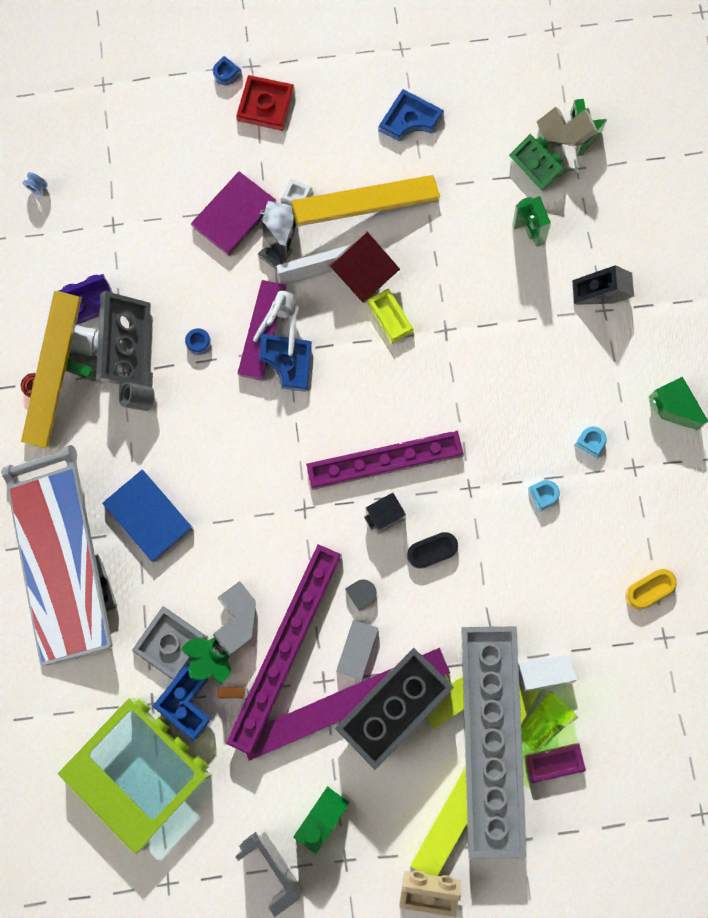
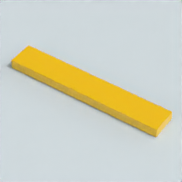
(365, 200)
(51, 369)

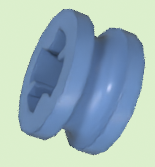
(35, 183)

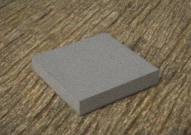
(163, 642)

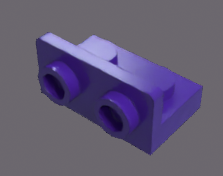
(90, 293)

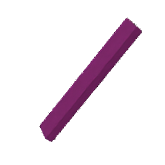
(384, 460)

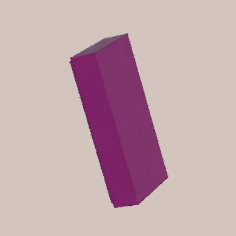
(555, 762)

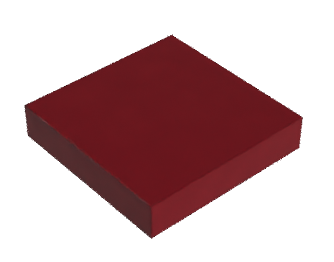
(364, 266)

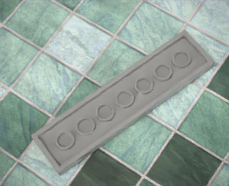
(493, 743)

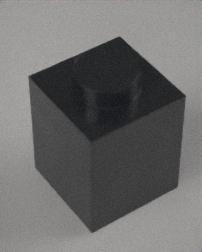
(384, 513)

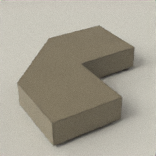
(574, 133)

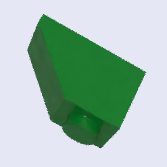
(678, 405)
(321, 820)

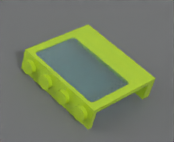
(134, 773)

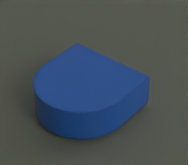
(226, 72)

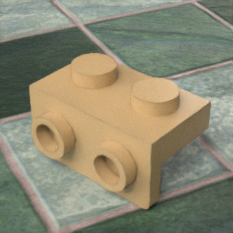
(430, 893)

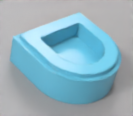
(592, 441)
(544, 494)

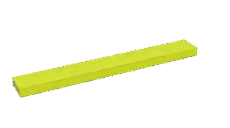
(453, 814)

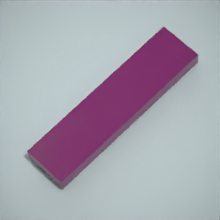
(249, 364)

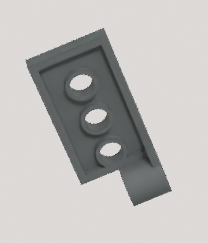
(136, 388)

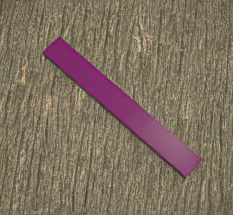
(283, 650)
(326, 711)

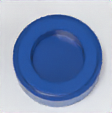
(198, 341)

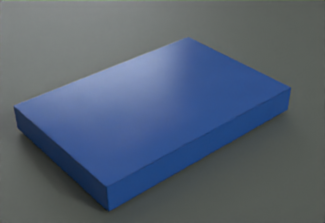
(147, 515)

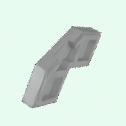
(242, 609)

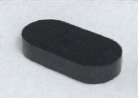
(432, 550)

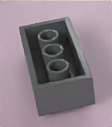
(394, 708)

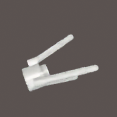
(282, 307)

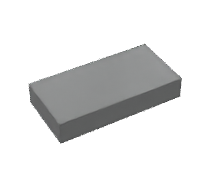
(357, 649)

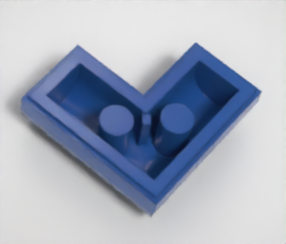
(178, 708)

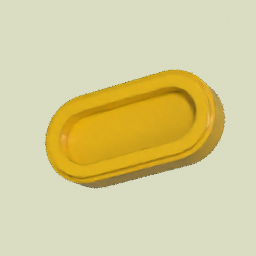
(651, 589)

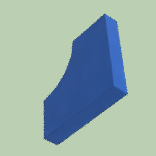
(408, 115)
(291, 369)

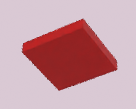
(265, 102)

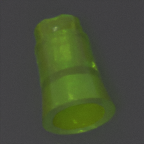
(546, 722)

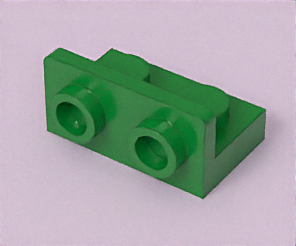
(537, 161)
(533, 215)

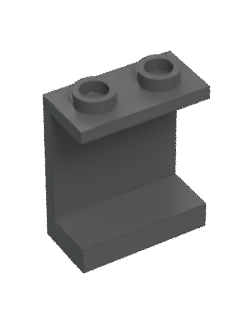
(292, 888)

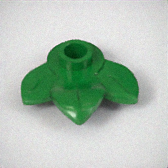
(206, 661)

